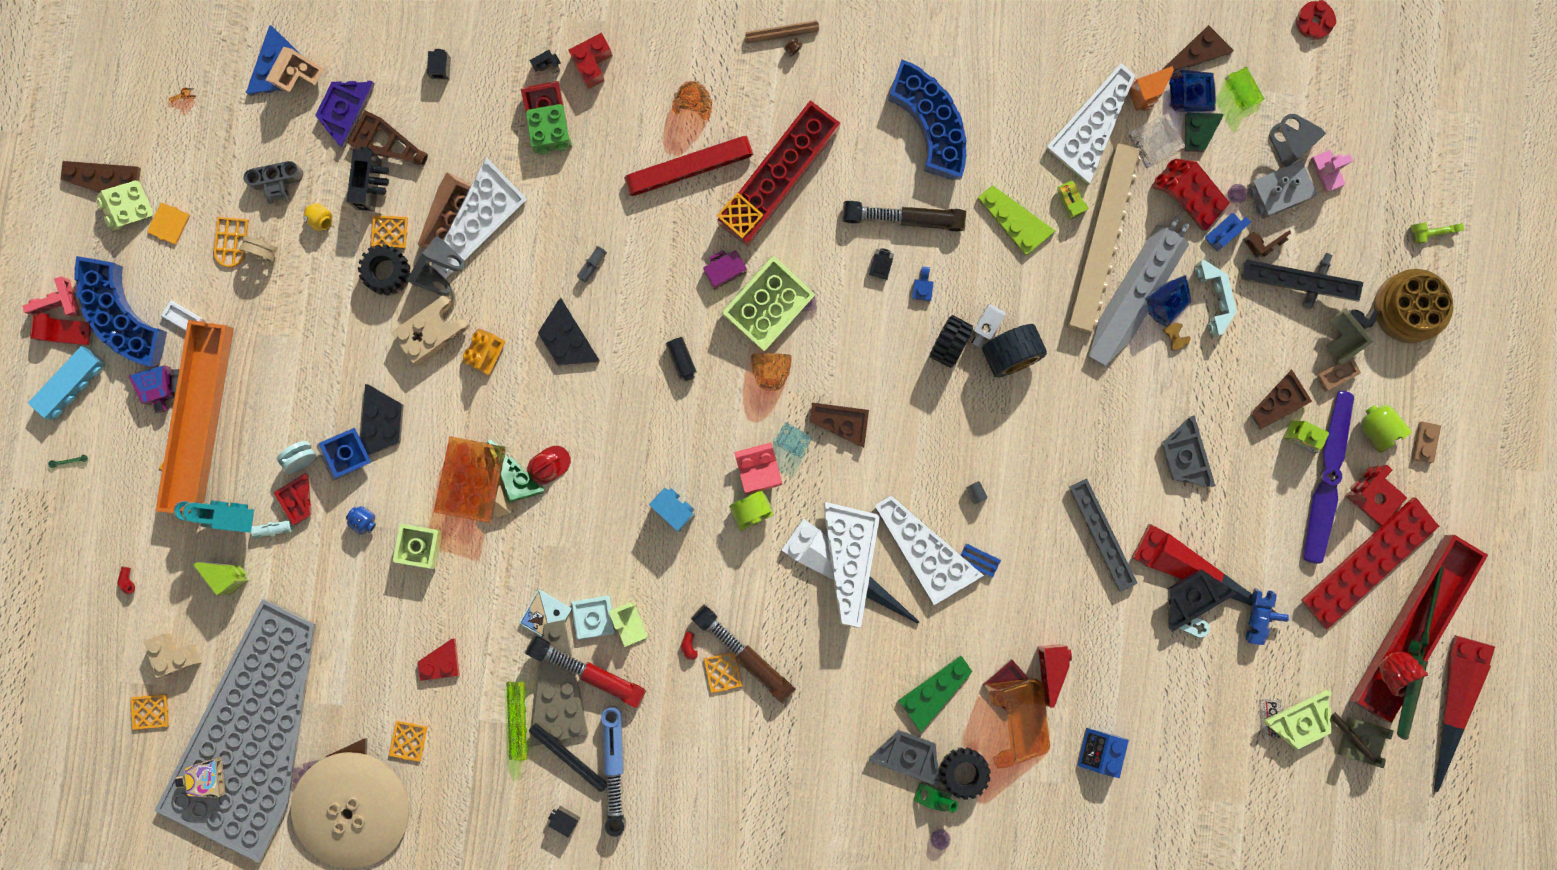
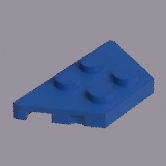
(267, 57)

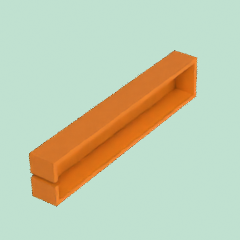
(194, 415)

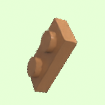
(1338, 374)
(1426, 442)

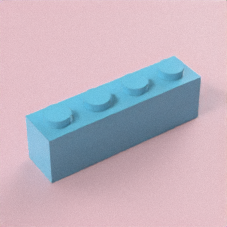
(66, 383)

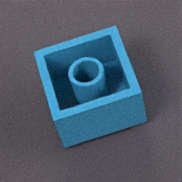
(672, 509)

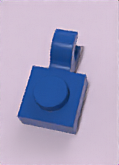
(923, 288)

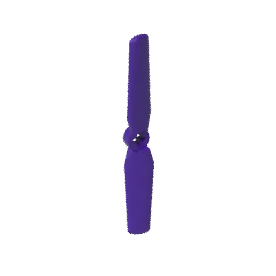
(1326, 495)

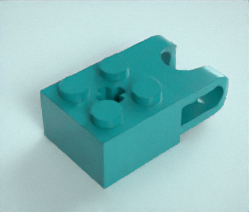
(217, 515)

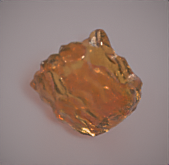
(699, 102)
(771, 370)

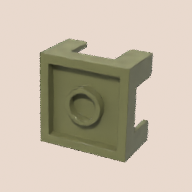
(1371, 735)

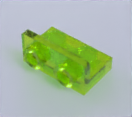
(1244, 88)

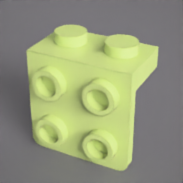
(124, 205)

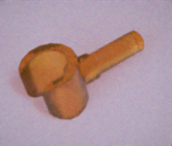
(185, 94)

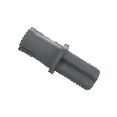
(591, 264)

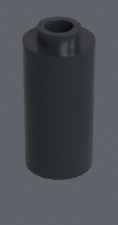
(681, 359)

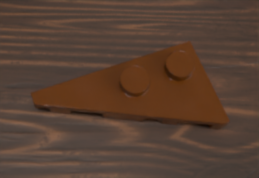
(1202, 48)

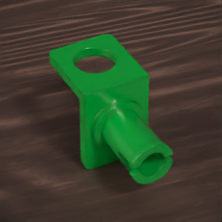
(936, 799)

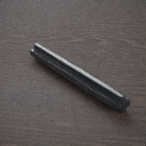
(568, 757)

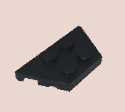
(565, 338)
(380, 420)
(1194, 597)

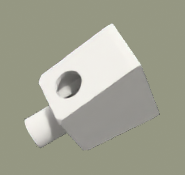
(993, 318)

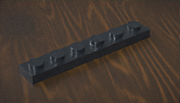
(1302, 280)

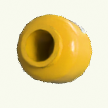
(317, 217)

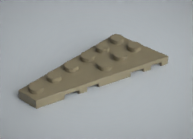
(558, 694)

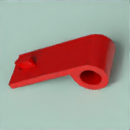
(59, 330)

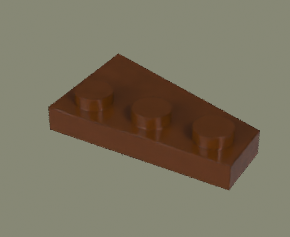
(1281, 401)

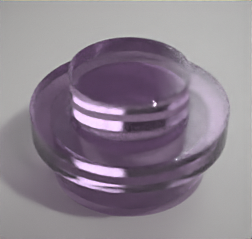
(1237, 193)
(940, 839)

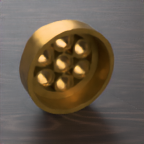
(1395, 319)

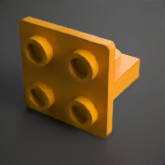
(483, 351)

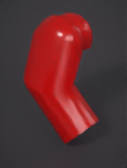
(124, 581)

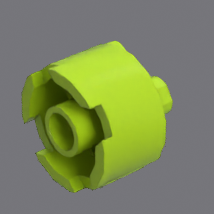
(751, 510)

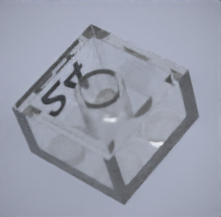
(1157, 140)

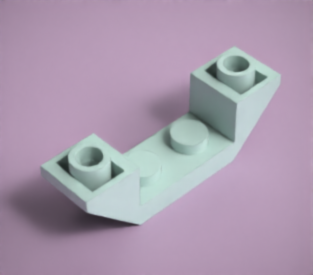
(1207, 272)

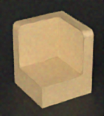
(502, 506)

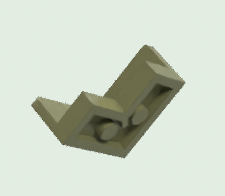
(1352, 338)

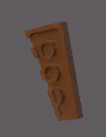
(98, 176)

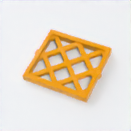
(728, 205)
(389, 218)
(726, 687)
(156, 704)
(400, 746)

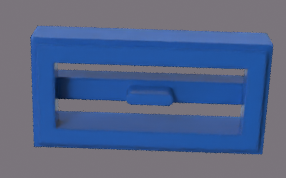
(994, 567)

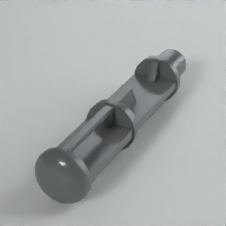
(1311, 297)

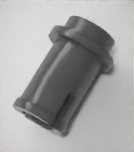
(174, 378)

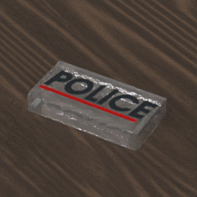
(1268, 708)

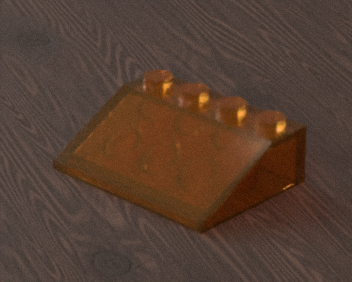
(470, 479)

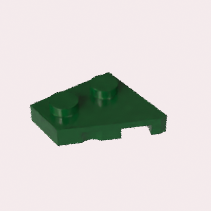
(1200, 130)

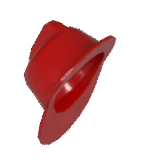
(549, 464)

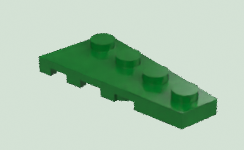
(932, 694)

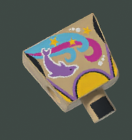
(203, 779)

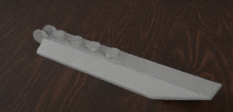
(1128, 304)

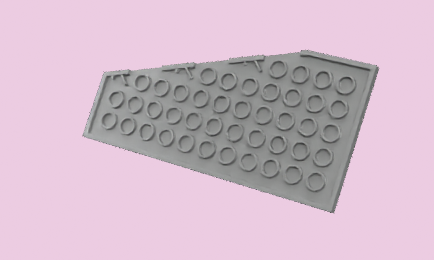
(256, 732)

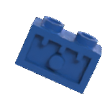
(1226, 231)

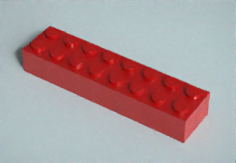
(783, 168)

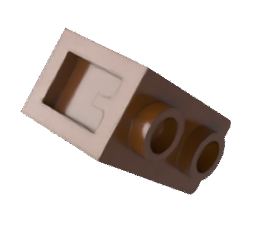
(1256, 245)

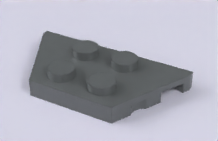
(1187, 455)
(909, 756)

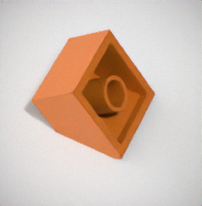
(1149, 89)

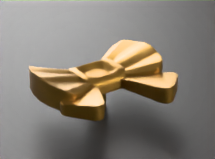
(1177, 341)

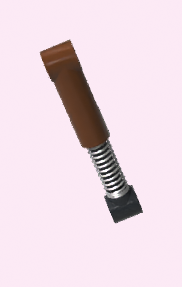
(745, 655)

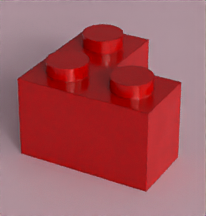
(588, 55)

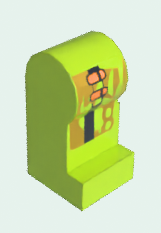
(1072, 200)

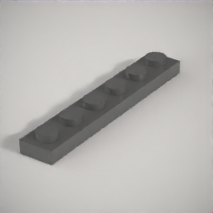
(1103, 535)

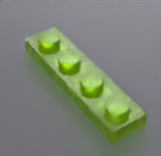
(516, 720)

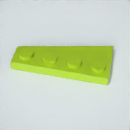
(1018, 223)

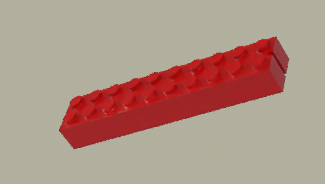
(1461, 566)

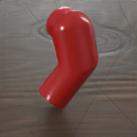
(686, 647)

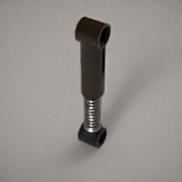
(908, 216)

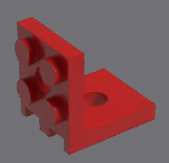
(1374, 483)

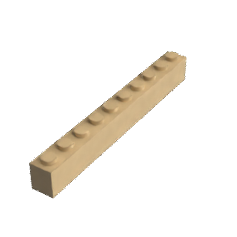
(1103, 238)

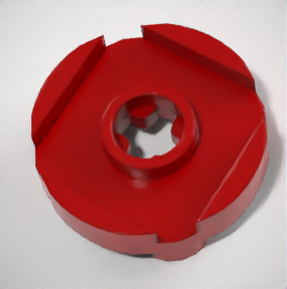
(1323, 12)

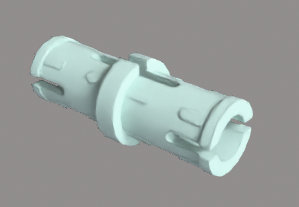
(271, 529)

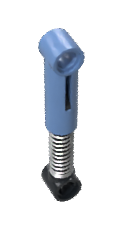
(613, 769)

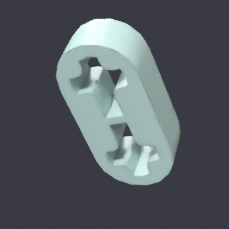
(1193, 631)

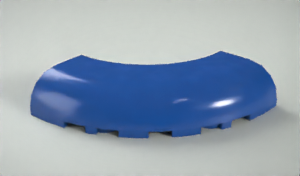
(936, 117)
(111, 316)

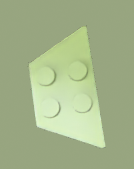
(1303, 721)

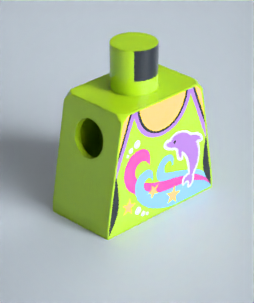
(1308, 436)

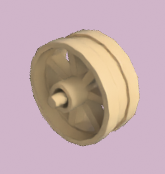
(258, 248)

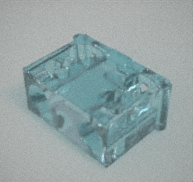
(791, 441)

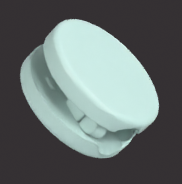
(296, 457)

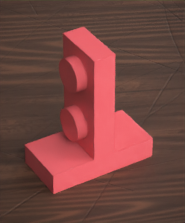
(64, 297)

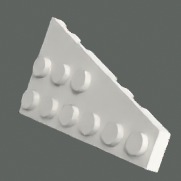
(1087, 133)
(484, 209)
(851, 552)
(931, 559)

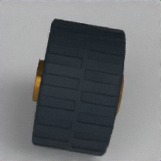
(1014, 350)

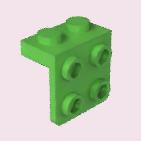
(548, 129)

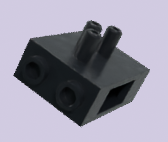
(365, 179)

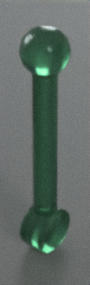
(52, 464)

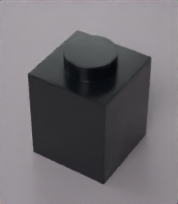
(438, 64)
(563, 821)

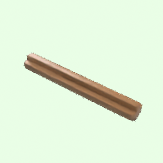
(782, 31)

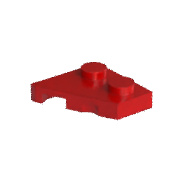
(296, 499)
(440, 662)

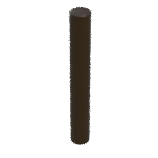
(1353, 737)

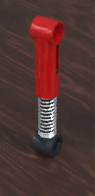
(626, 691)

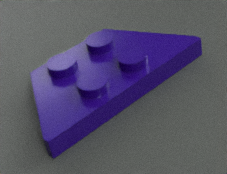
(343, 107)

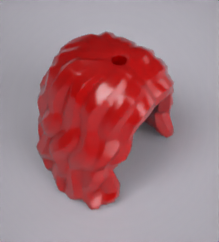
(1400, 670)

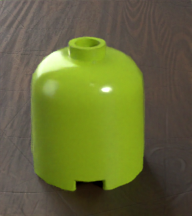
(1383, 427)

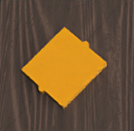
(168, 223)

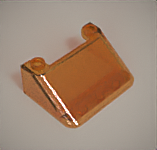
(1025, 720)

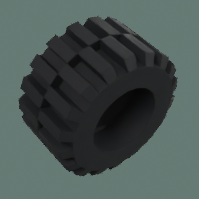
(373, 259)
(951, 341)
(976, 785)

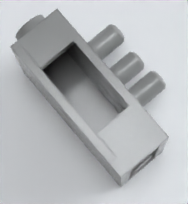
(1282, 189)

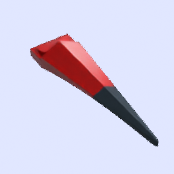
(1170, 556)
(1466, 676)

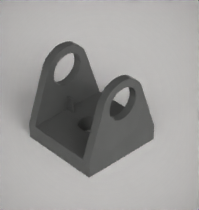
(1297, 141)
(424, 274)

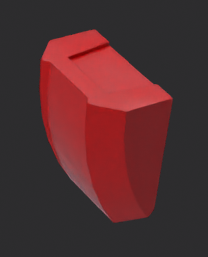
(542, 95)

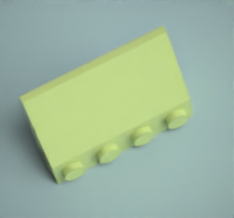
(767, 303)

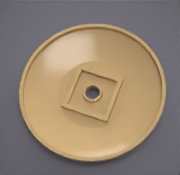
(355, 784)

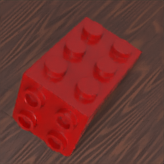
(1193, 191)

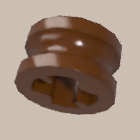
(793, 47)

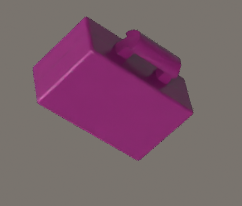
(724, 269)

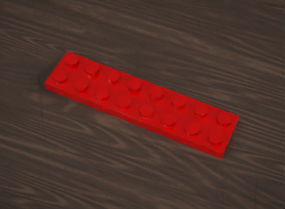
(1370, 563)

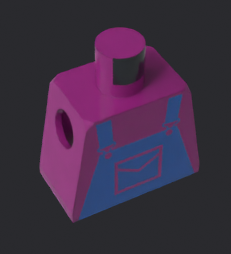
(153, 387)

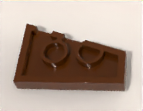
(841, 421)

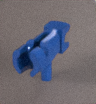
(1261, 615)

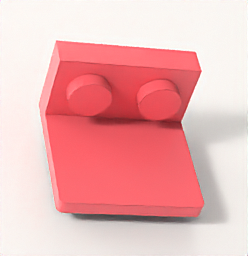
(758, 468)

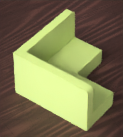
(628, 623)

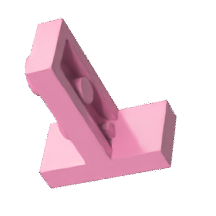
(1329, 169)

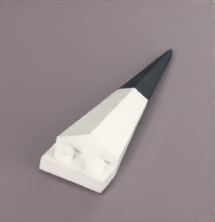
(811, 549)

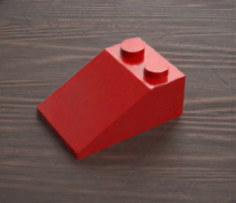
(1053, 668)

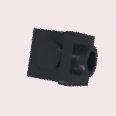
(543, 60)
(881, 263)
(1365, 321)

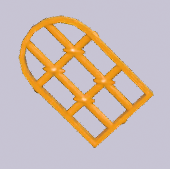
(234, 249)

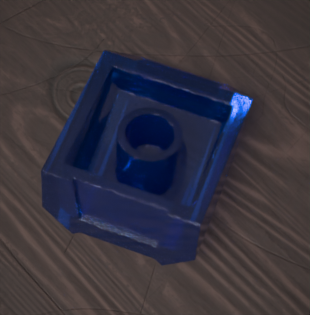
(1192, 91)
(1169, 300)

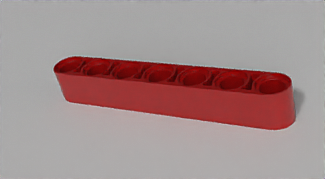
(688, 166)

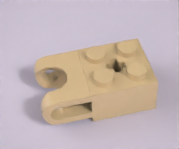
(432, 326)

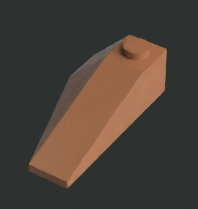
(444, 208)

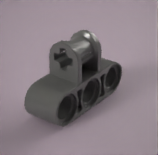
(275, 188)

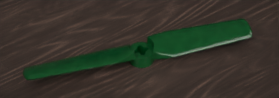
(1417, 650)

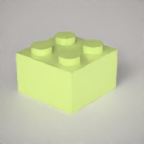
(417, 546)

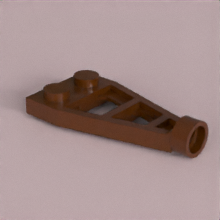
(366, 131)

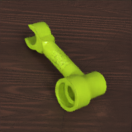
(1421, 231)

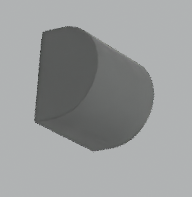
(976, 492)

